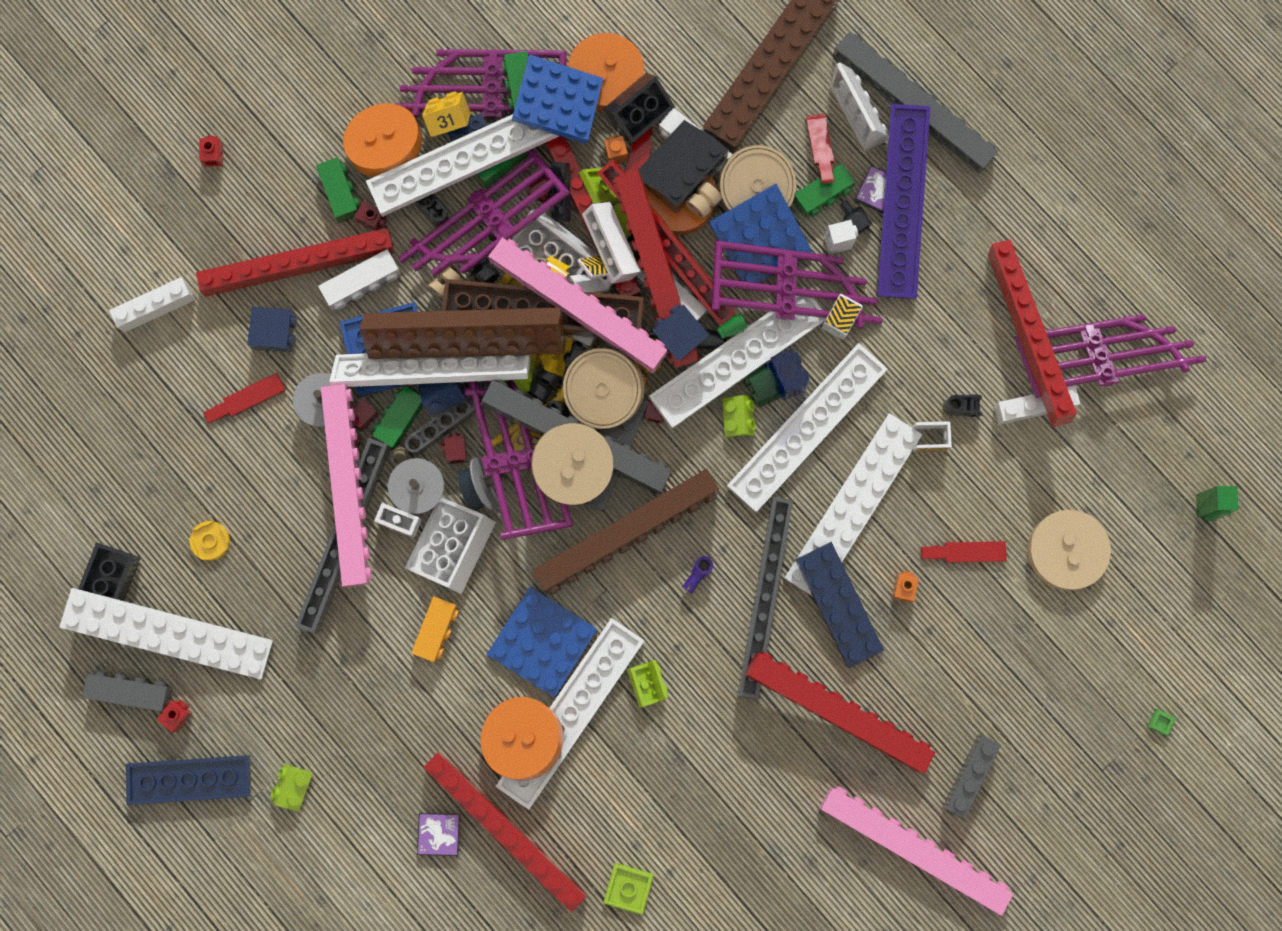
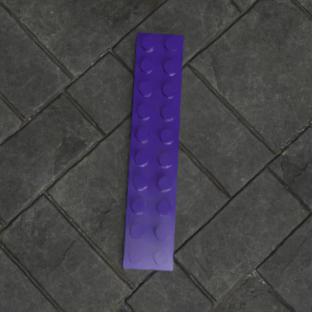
(903, 201)

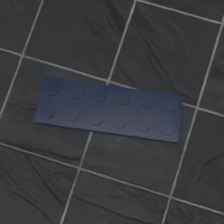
(839, 605)
(188, 780)

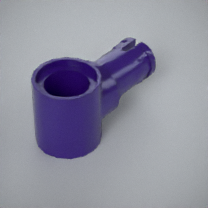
(697, 574)

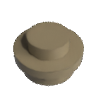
(399, 455)

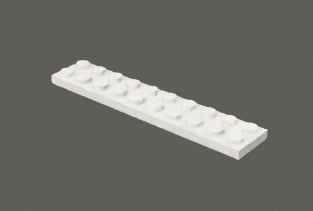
(453, 163)
(731, 363)
(360, 371)
(807, 427)
(860, 492)
(166, 633)
(581, 700)

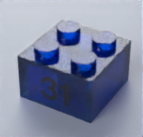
(788, 374)

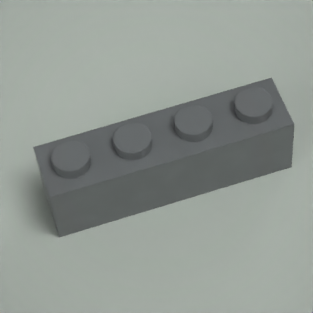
(127, 692)
(971, 776)

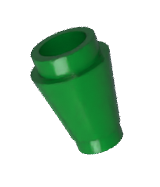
(733, 326)

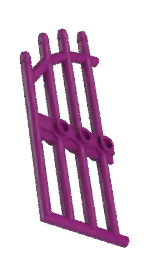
(492, 79)
(491, 215)
(786, 282)
(1102, 360)
(513, 462)

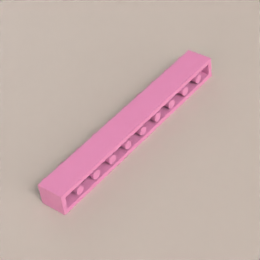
(578, 305)
(345, 486)
(918, 852)

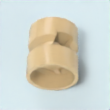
(705, 197)
(437, 284)

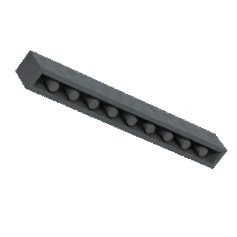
(900, 90)
(540, 419)
(328, 571)
(766, 591)

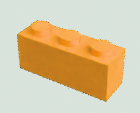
(435, 629)

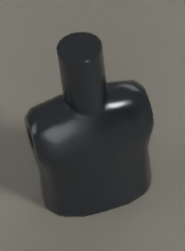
(857, 217)

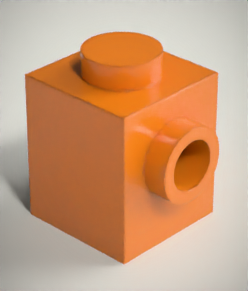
(616, 149)
(905, 587)

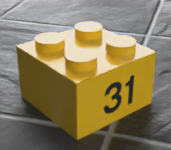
(446, 113)

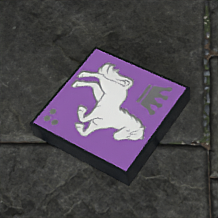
(872, 190)
(438, 834)

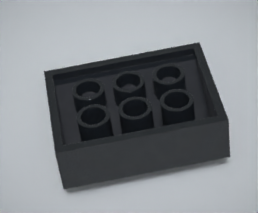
(682, 165)

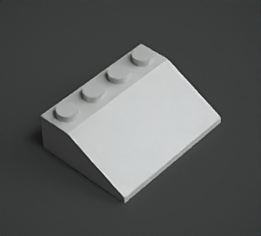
(857, 107)
(548, 238)
(450, 545)

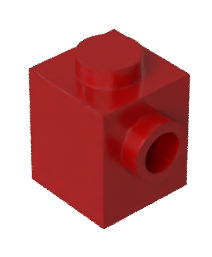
(211, 151)
(175, 715)

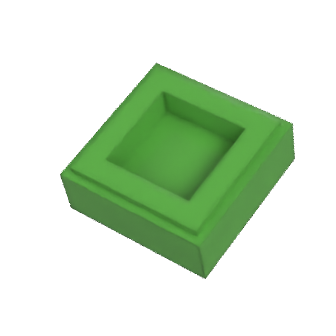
(1161, 722)

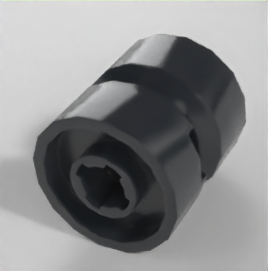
(484, 272)
(538, 390)

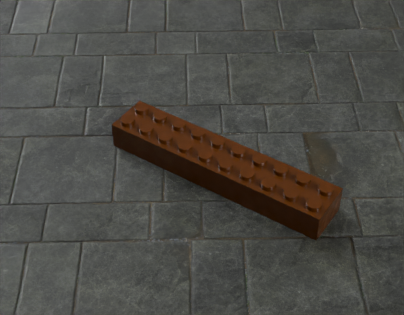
(767, 71)
(489, 296)
(463, 333)
(626, 531)

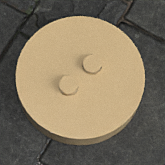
(753, 171)
(603, 388)
(572, 464)
(1069, 550)

